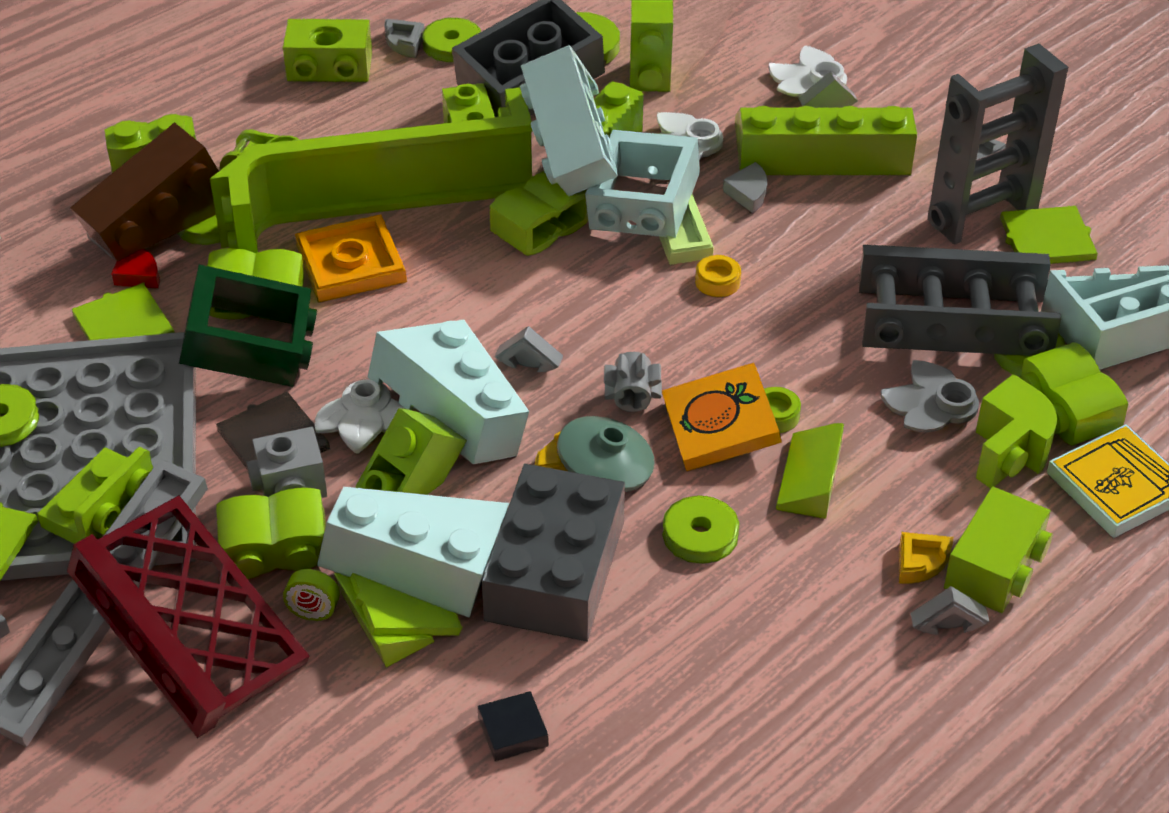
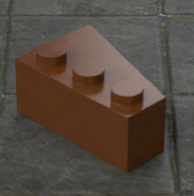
(150, 195)

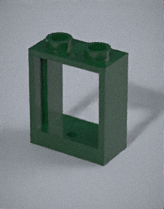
(241, 352)

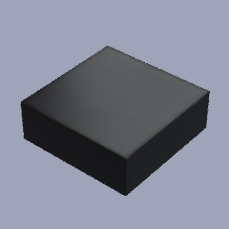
(513, 726)

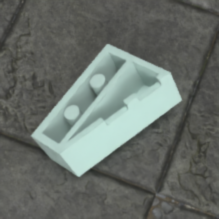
(568, 121)
(1112, 314)
(453, 378)
(414, 543)

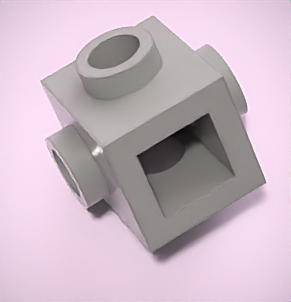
(287, 462)

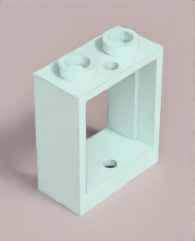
(653, 158)

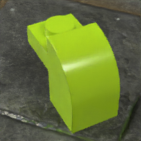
(1017, 428)

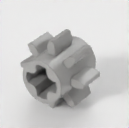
(632, 381)

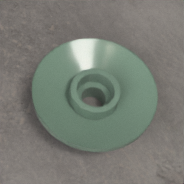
(606, 450)

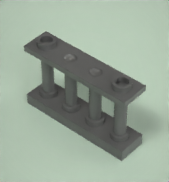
(1027, 150)
(957, 274)

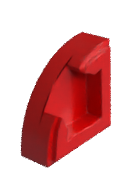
(136, 269)

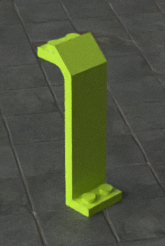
(372, 172)

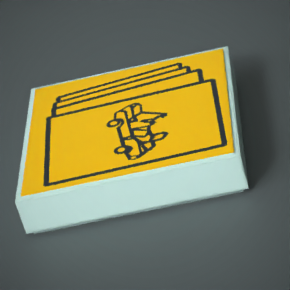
(1115, 480)

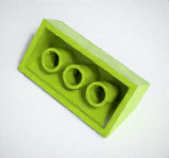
(827, 140)

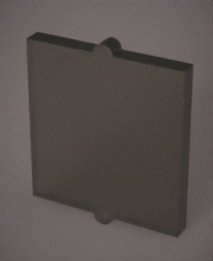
(266, 419)

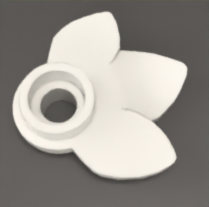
(799, 77)
(680, 124)
(358, 414)

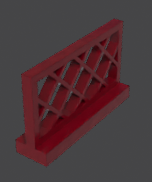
(144, 626)

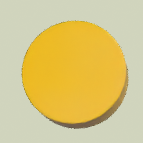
(718, 276)

